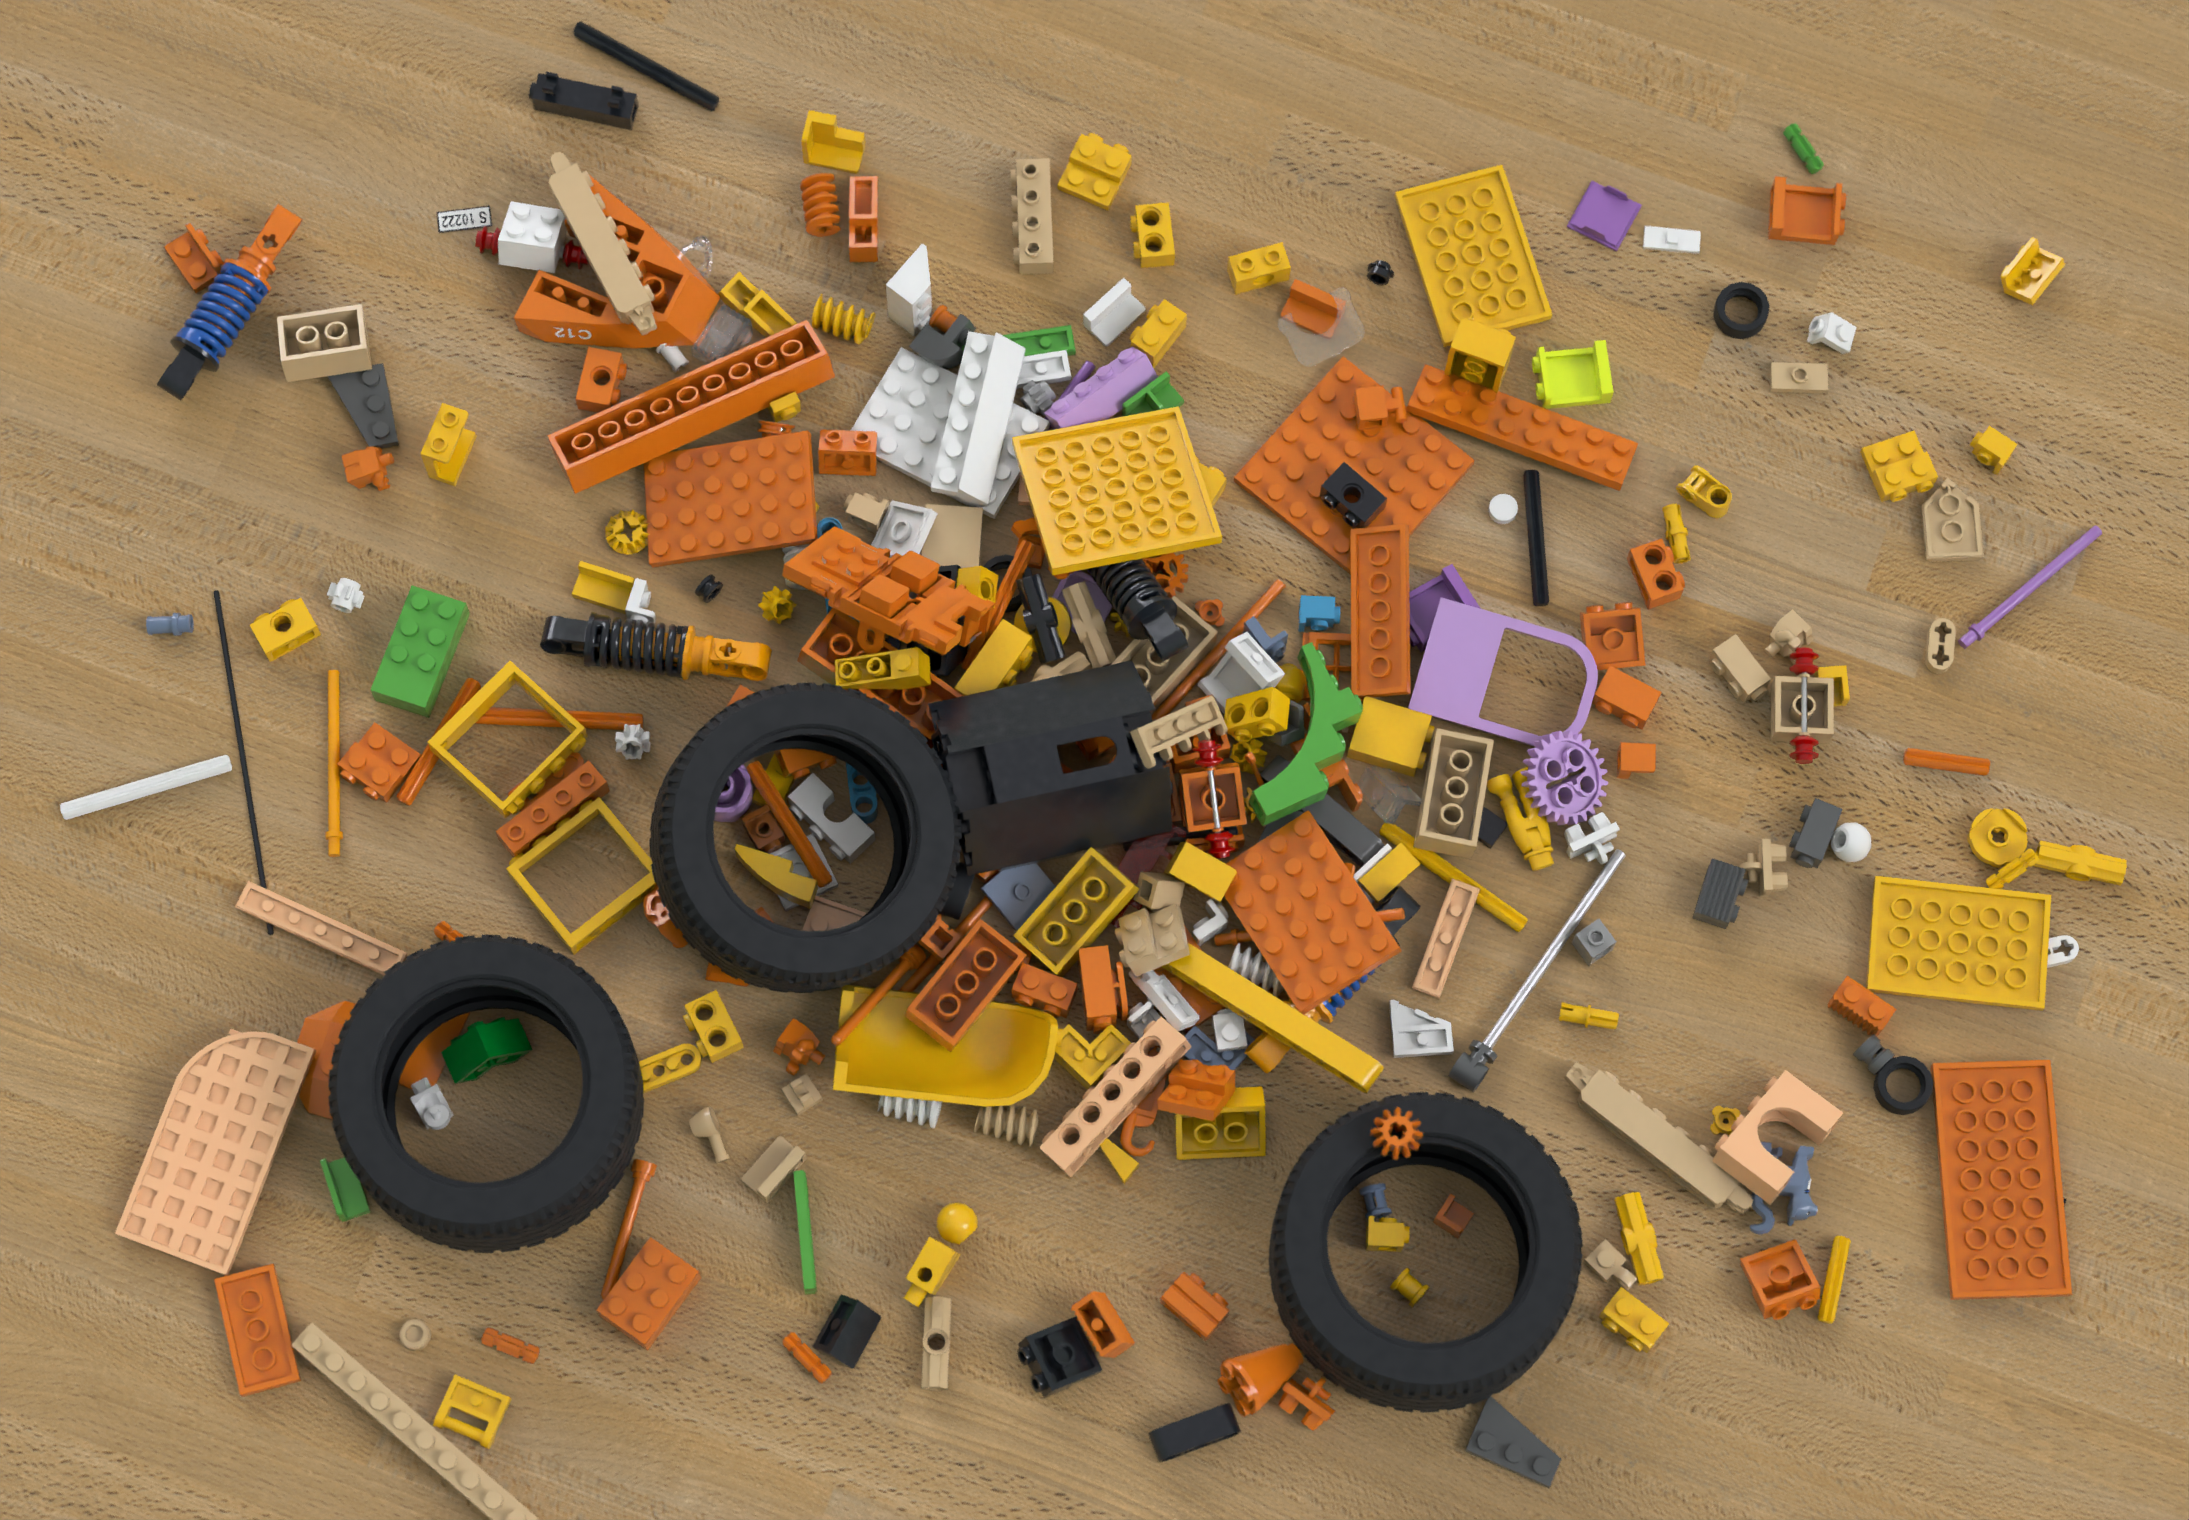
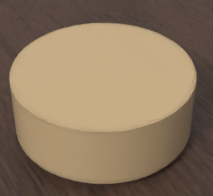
(415, 1334)

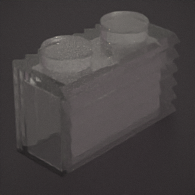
(722, 335)

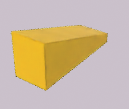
(1119, 1160)

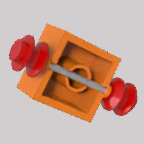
(1213, 797)

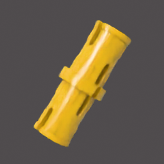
(1676, 533)

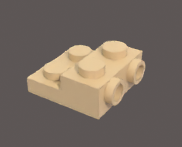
(1152, 938)

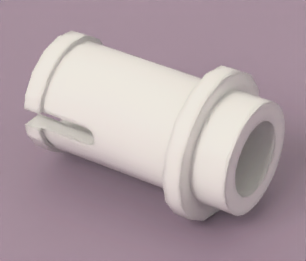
(673, 356)

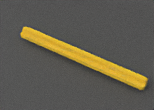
(1448, 872)

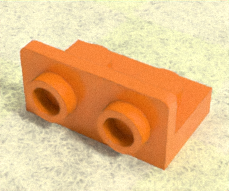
(194, 258)
(848, 452)

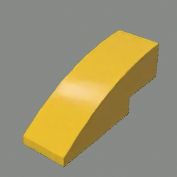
(756, 305)
(778, 875)

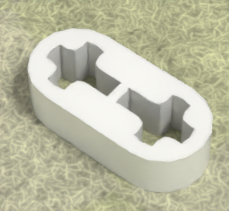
(2059, 958)

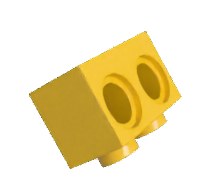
(1158, 235)
(1257, 714)
(718, 1024)

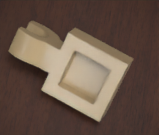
(1608, 1263)

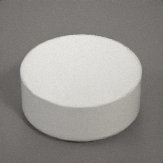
(1503, 508)

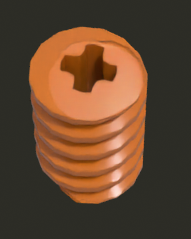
(819, 205)

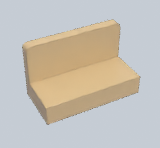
(774, 1168)

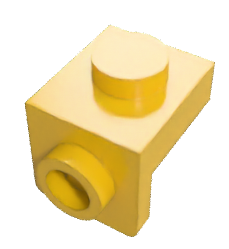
(785, 407)

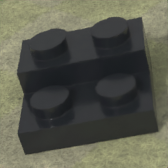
(1058, 1357)

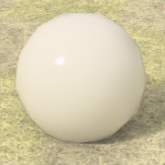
(1851, 842)

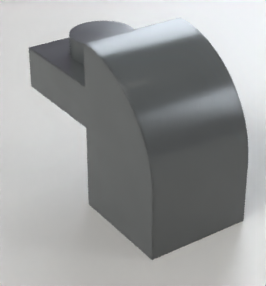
(946, 349)

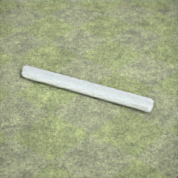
(145, 787)

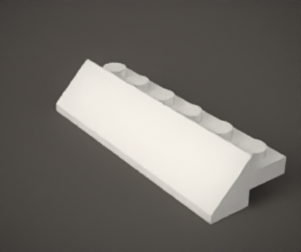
(978, 418)

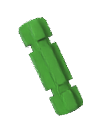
(1803, 148)

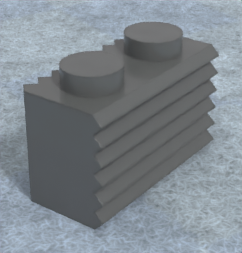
(1719, 893)

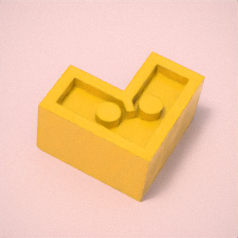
(831, 146)
(1200, 871)
(1090, 1061)

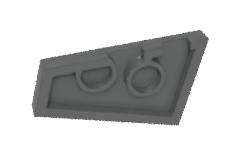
(1511, 1445)

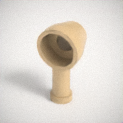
(707, 1125)

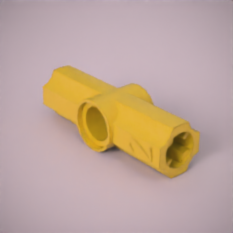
(2081, 863)
(1639, 1238)

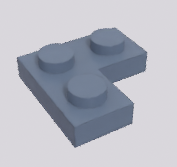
(1206, 1050)

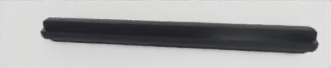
(646, 66)

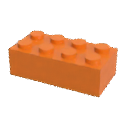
(965, 985)

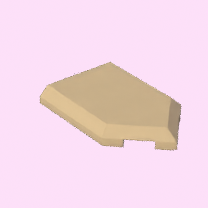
(1951, 525)

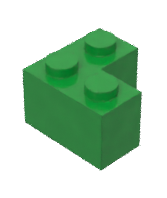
(484, 1048)

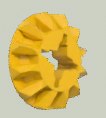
(620, 542)

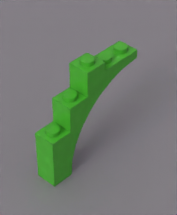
(1330, 711)

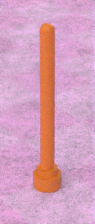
(908, 961)
(642, 1172)

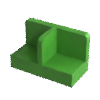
(1153, 397)

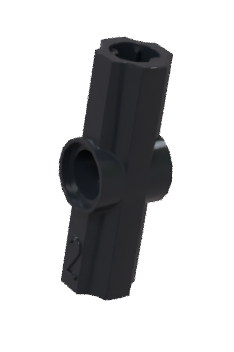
(1040, 618)

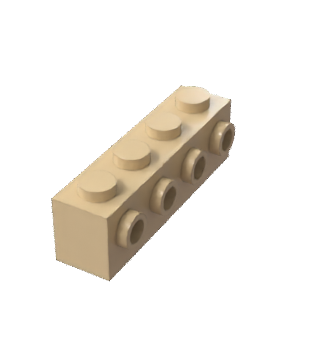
(1034, 216)

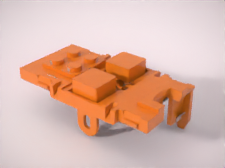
(854, 571)

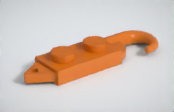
(1142, 1116)

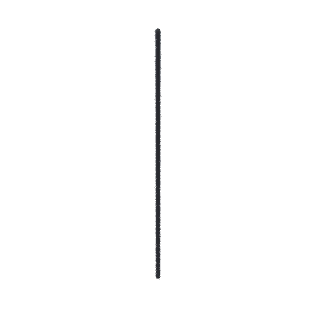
(240, 746)

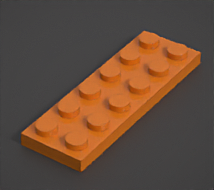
(1380, 611)

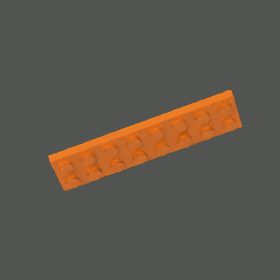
(1522, 427)

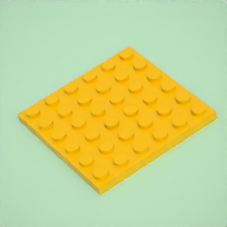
(1116, 490)

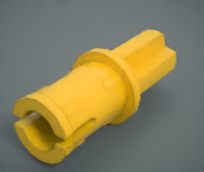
(1588, 1016)

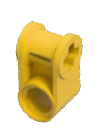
(1701, 488)

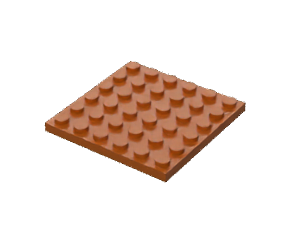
(1403, 461)

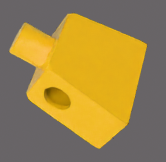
(939, 1260)

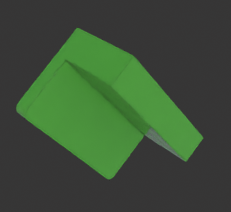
(345, 1189)

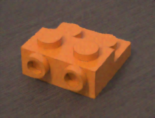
(1614, 635)
(378, 763)
(1197, 1089)
(1781, 1280)

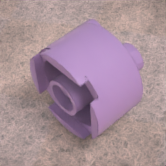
(737, 799)

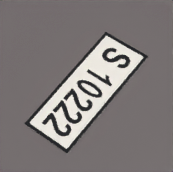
(464, 219)

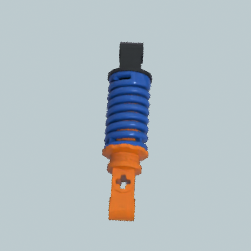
(227, 305)

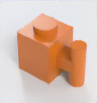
(1373, 407)

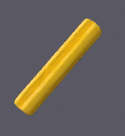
(1834, 1279)

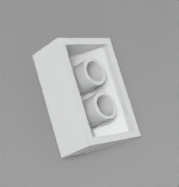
(910, 293)

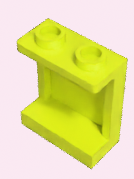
(1573, 376)

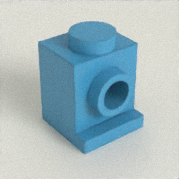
(1317, 613)

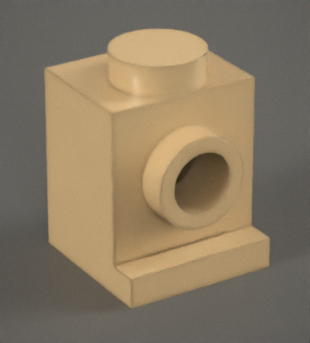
(865, 511)

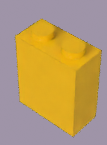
(1391, 736)

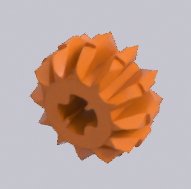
(1399, 1123)

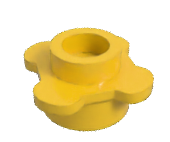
(1723, 1113)

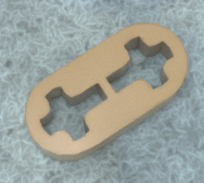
(1946, 646)

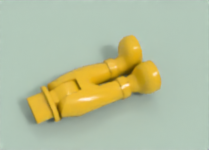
(1529, 833)

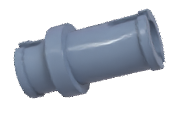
(173, 624)

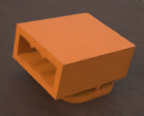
(1101, 988)

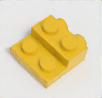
(1095, 170)
(1899, 467)

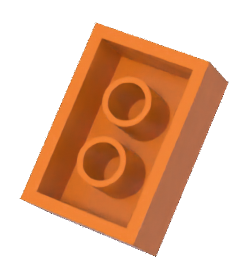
(648, 1293)

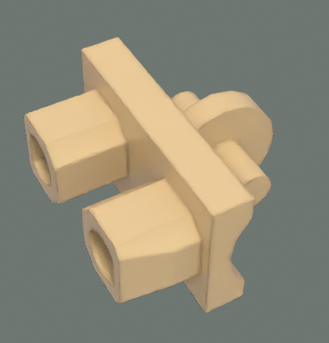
(1768, 880)

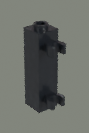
(584, 101)

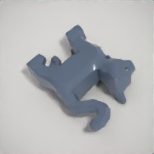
(1798, 1188)

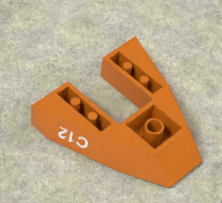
(574, 315)

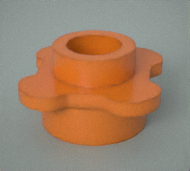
(1214, 606)

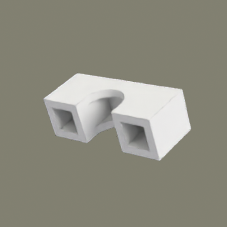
(846, 838)

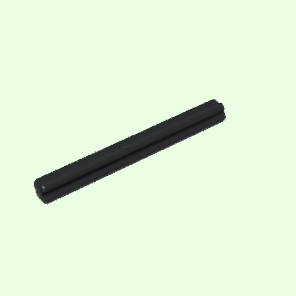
(1536, 538)

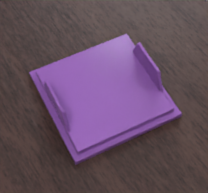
(1604, 215)

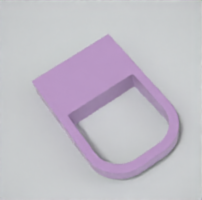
(1461, 662)

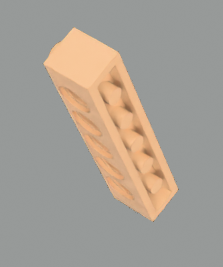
(1114, 1112)

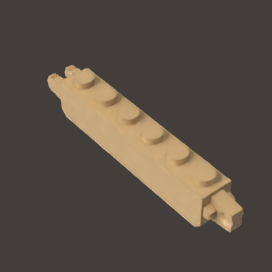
(600, 244)
(1656, 1139)

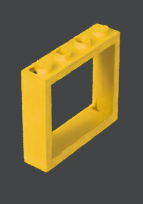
(477, 707)
(611, 913)

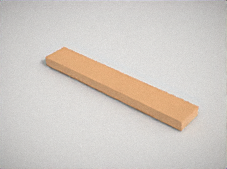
(318, 929)

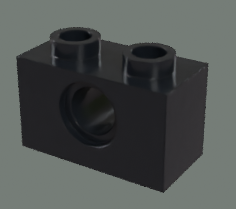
(1348, 482)

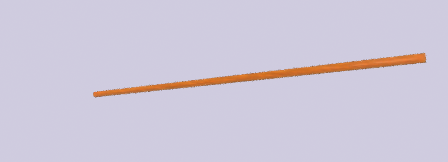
(1169, 704)

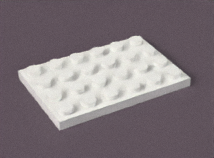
(911, 417)

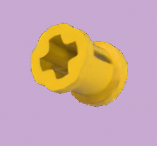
(1409, 1287)

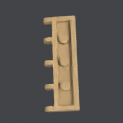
(1178, 728)

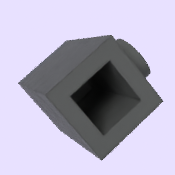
(1815, 834)

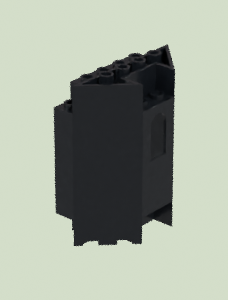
(1010, 774)

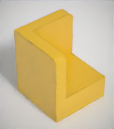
(1841, 686)

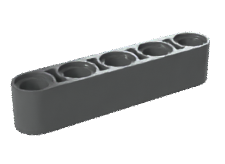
(1336, 822)

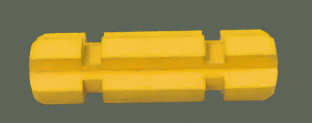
(2013, 869)

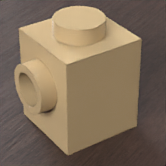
(1158, 890)

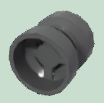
(1869, 1049)

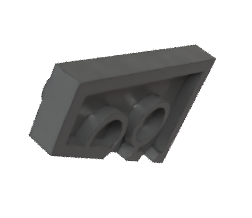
(369, 404)

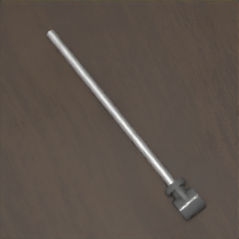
(1471, 1068)

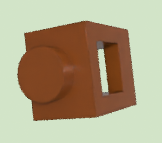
(759, 819)

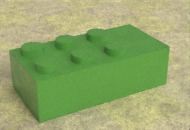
(420, 651)

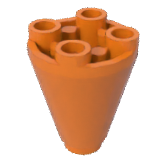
(1258, 1375)

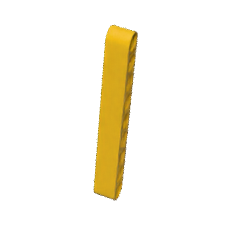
(1277, 1019)

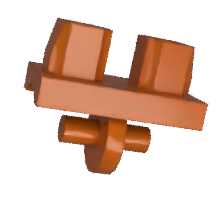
(1296, 1394)

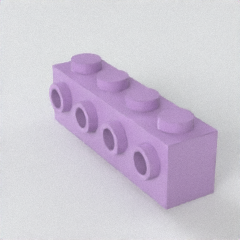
(1103, 392)

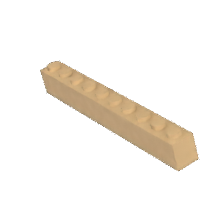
(409, 1427)

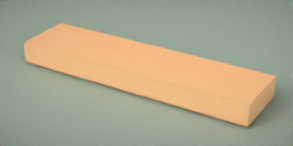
(1445, 938)

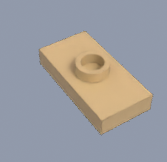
(1799, 377)

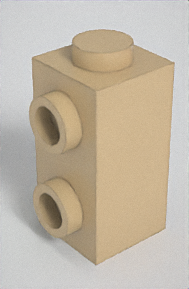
(1740, 669)

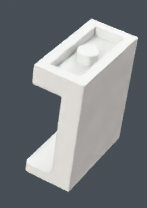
(1241, 671)

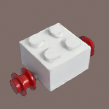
(531, 239)

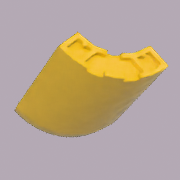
(992, 1065)

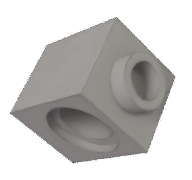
(1593, 942)

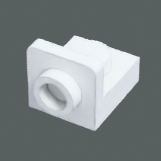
(637, 601)
(1207, 929)

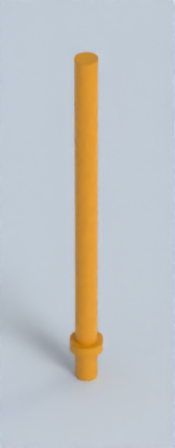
(333, 834)

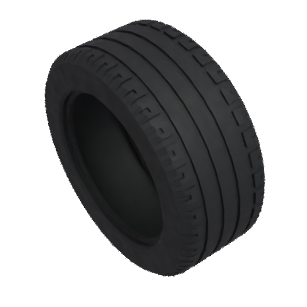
(891, 759)
(417, 1000)
(1411, 1373)

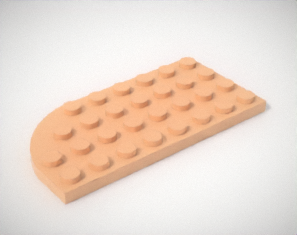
(216, 1147)

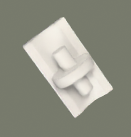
(1602, 832)
(431, 1105)

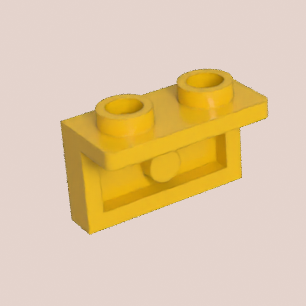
(2030, 272)

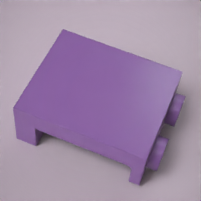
(1426, 599)

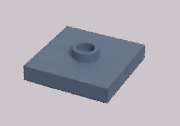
(1018, 892)

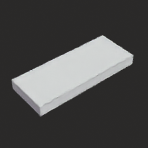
(1671, 239)

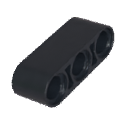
(1194, 1432)

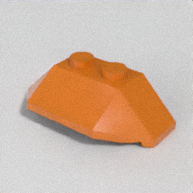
(321, 1033)

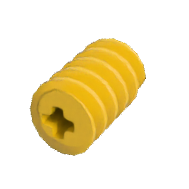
(841, 320)

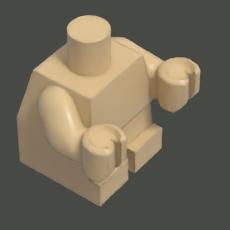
(1789, 635)

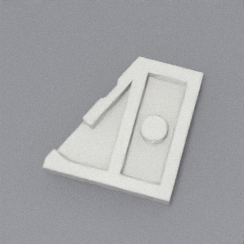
(1418, 1033)

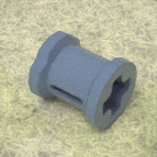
(1378, 1191)

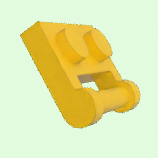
(477, 1402)

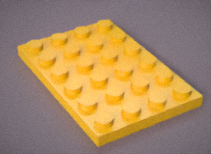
(1473, 252)
(1958, 943)

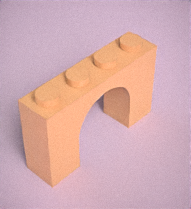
(1787, 1102)

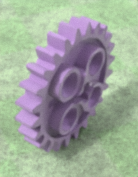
(1574, 802)

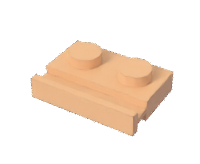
(830, 915)

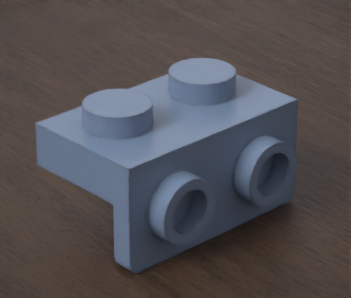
(1273, 647)

